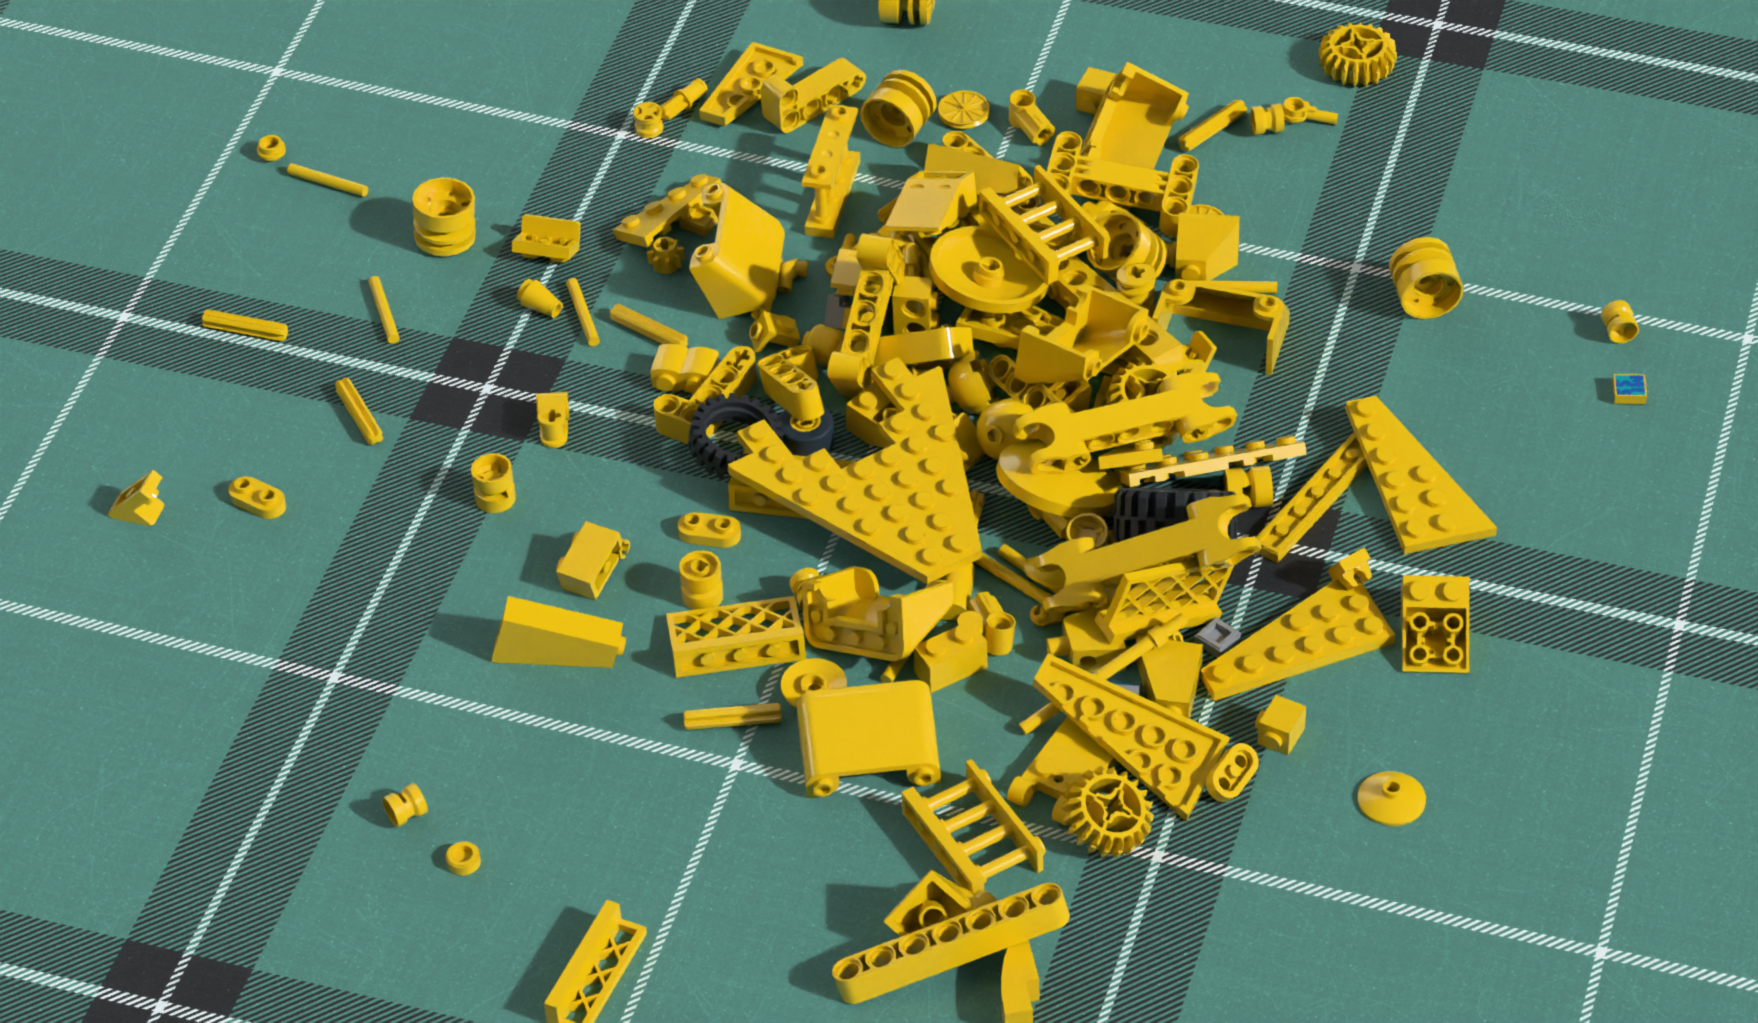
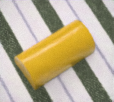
(962, 590)

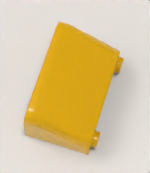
(1134, 118)
(744, 262)
(1085, 343)
(851, 617)
(867, 733)

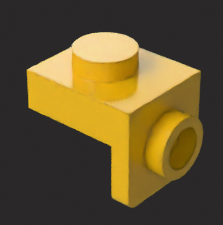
(773, 329)
(1198, 352)

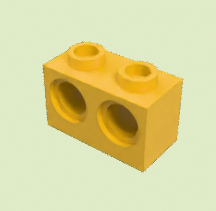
(915, 305)

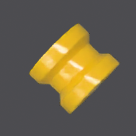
(648, 120)

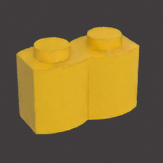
(682, 367)

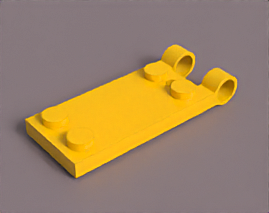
(1061, 759)

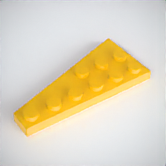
(1005, 328)
(1199, 462)
(1416, 491)
(1311, 635)
(1149, 740)

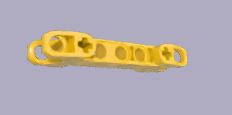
(1077, 434)
(1199, 538)

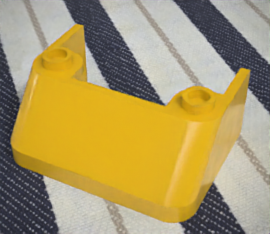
(1228, 307)

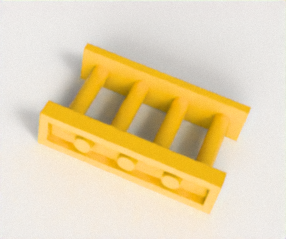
(831, 171)
(1032, 245)
(955, 855)

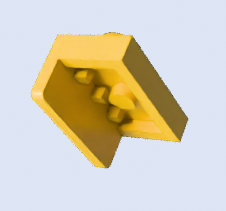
(547, 238)

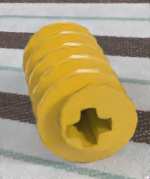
(1137, 285)

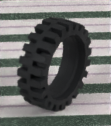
(725, 410)

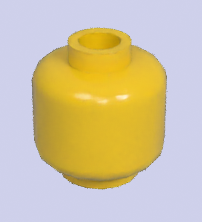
(823, 342)

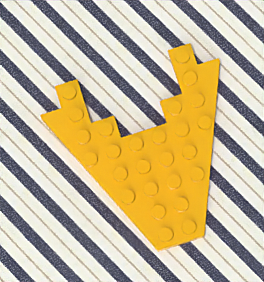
(899, 503)

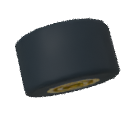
(807, 436)

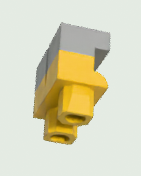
(839, 309)

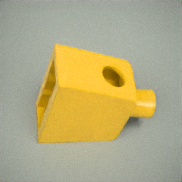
(1085, 641)

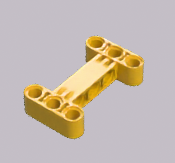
(1124, 182)
(883, 264)

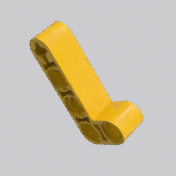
(797, 104)
(923, 346)
(732, 375)
(790, 381)

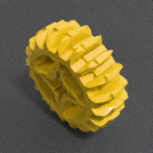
(1357, 54)
(1136, 382)
(1088, 812)

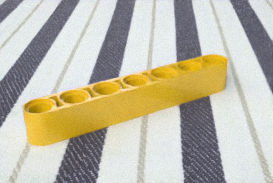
(951, 943)

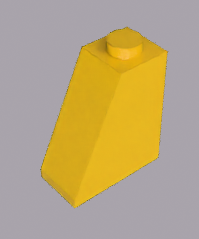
(1171, 674)

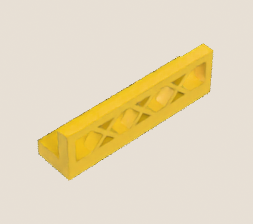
(586, 960)

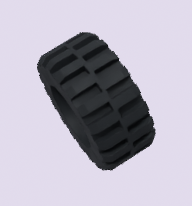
(1151, 509)

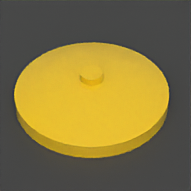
(984, 271)
(1059, 494)

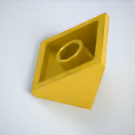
(927, 904)

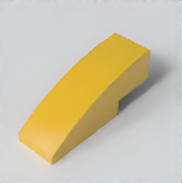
(1019, 984)

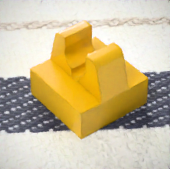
(1353, 564)

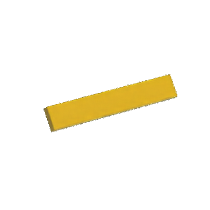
(1312, 500)

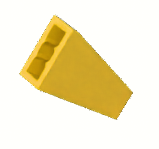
(999, 175)
(555, 636)

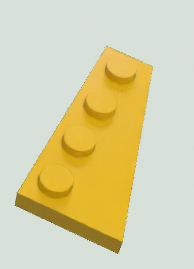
(743, 82)
(658, 215)

